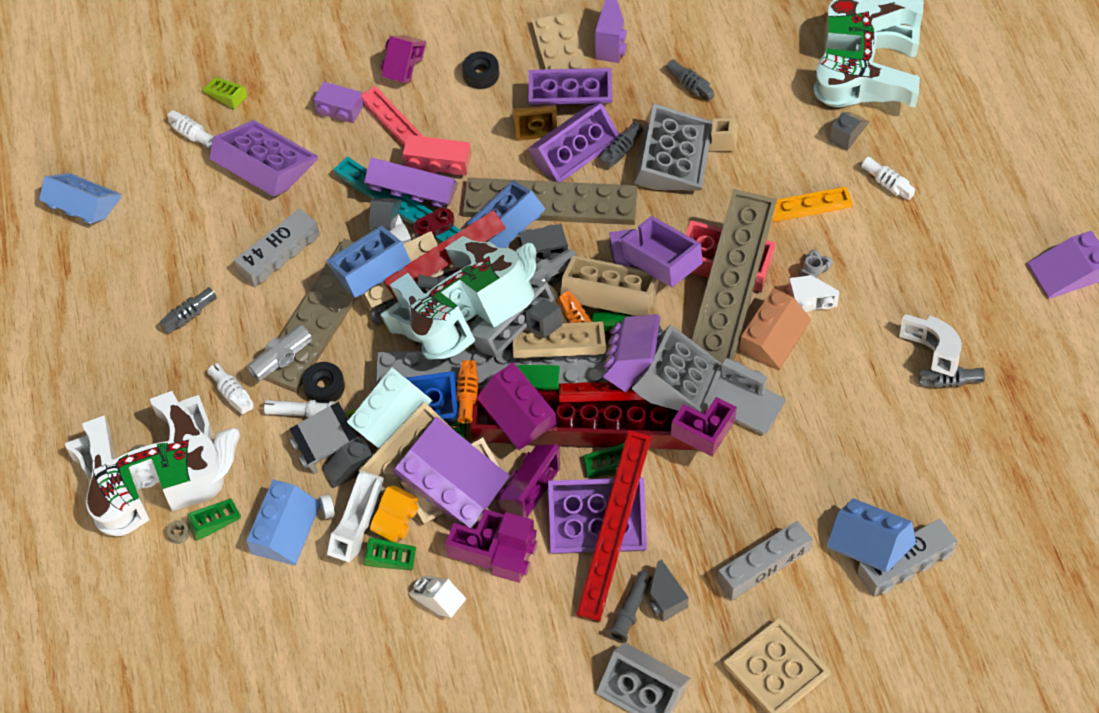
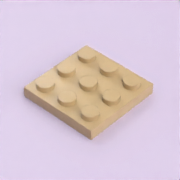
(777, 668)

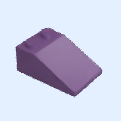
(610, 33)
(1068, 265)

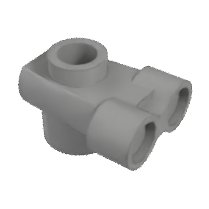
(815, 264)

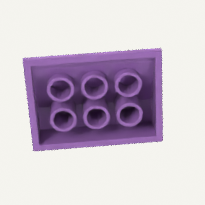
(261, 157)
(451, 474)
(578, 514)

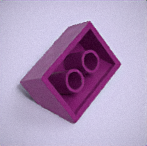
(516, 406)
(530, 481)

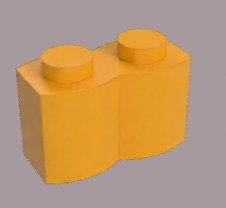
(394, 514)

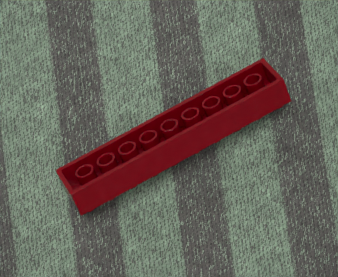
(591, 423)

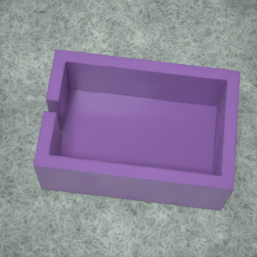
(662, 251)

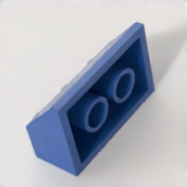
(443, 392)

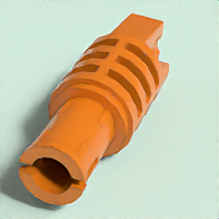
(572, 308)
(467, 390)

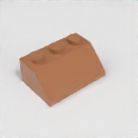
(774, 329)

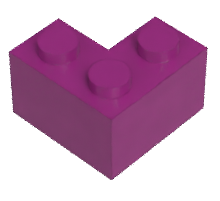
(401, 57)
(704, 430)
(475, 545)
(515, 545)

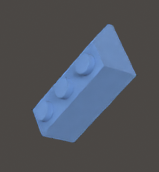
(78, 197)
(515, 208)
(369, 261)
(283, 523)
(871, 535)

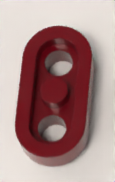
(434, 222)

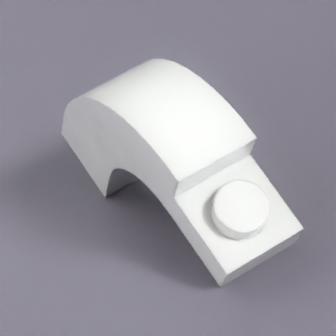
(937, 336)

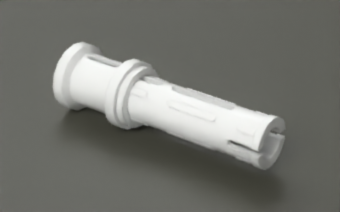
(295, 408)

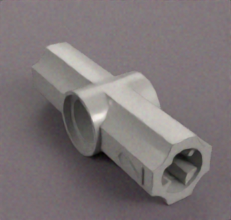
(553, 270)
(279, 352)

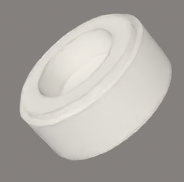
(327, 506)

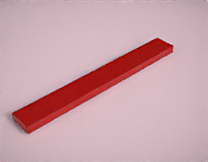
(614, 526)

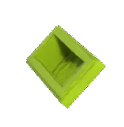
(233, 100)

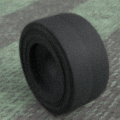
(480, 60)
(322, 371)

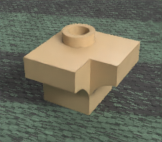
(723, 134)

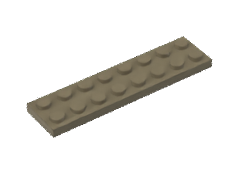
(562, 200)
(733, 274)
(321, 316)

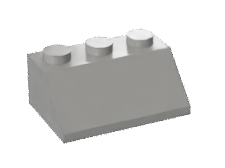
(641, 682)

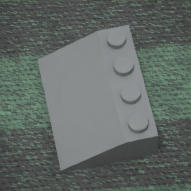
(673, 150)
(679, 373)

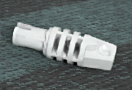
(189, 128)
(889, 178)
(231, 389)

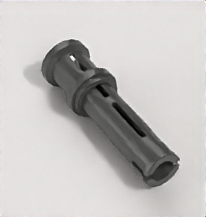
(626, 616)

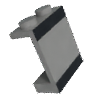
(322, 435)

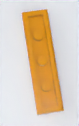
(812, 204)

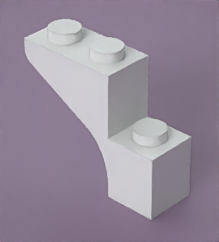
(358, 516)

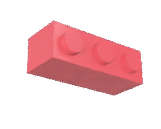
(437, 155)

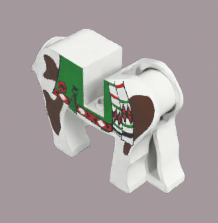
(186, 465)

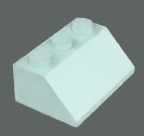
(387, 407)

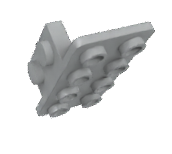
(747, 391)

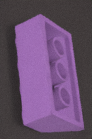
(570, 86)
(574, 142)
(411, 182)
(631, 349)

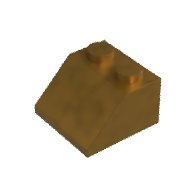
(534, 121)

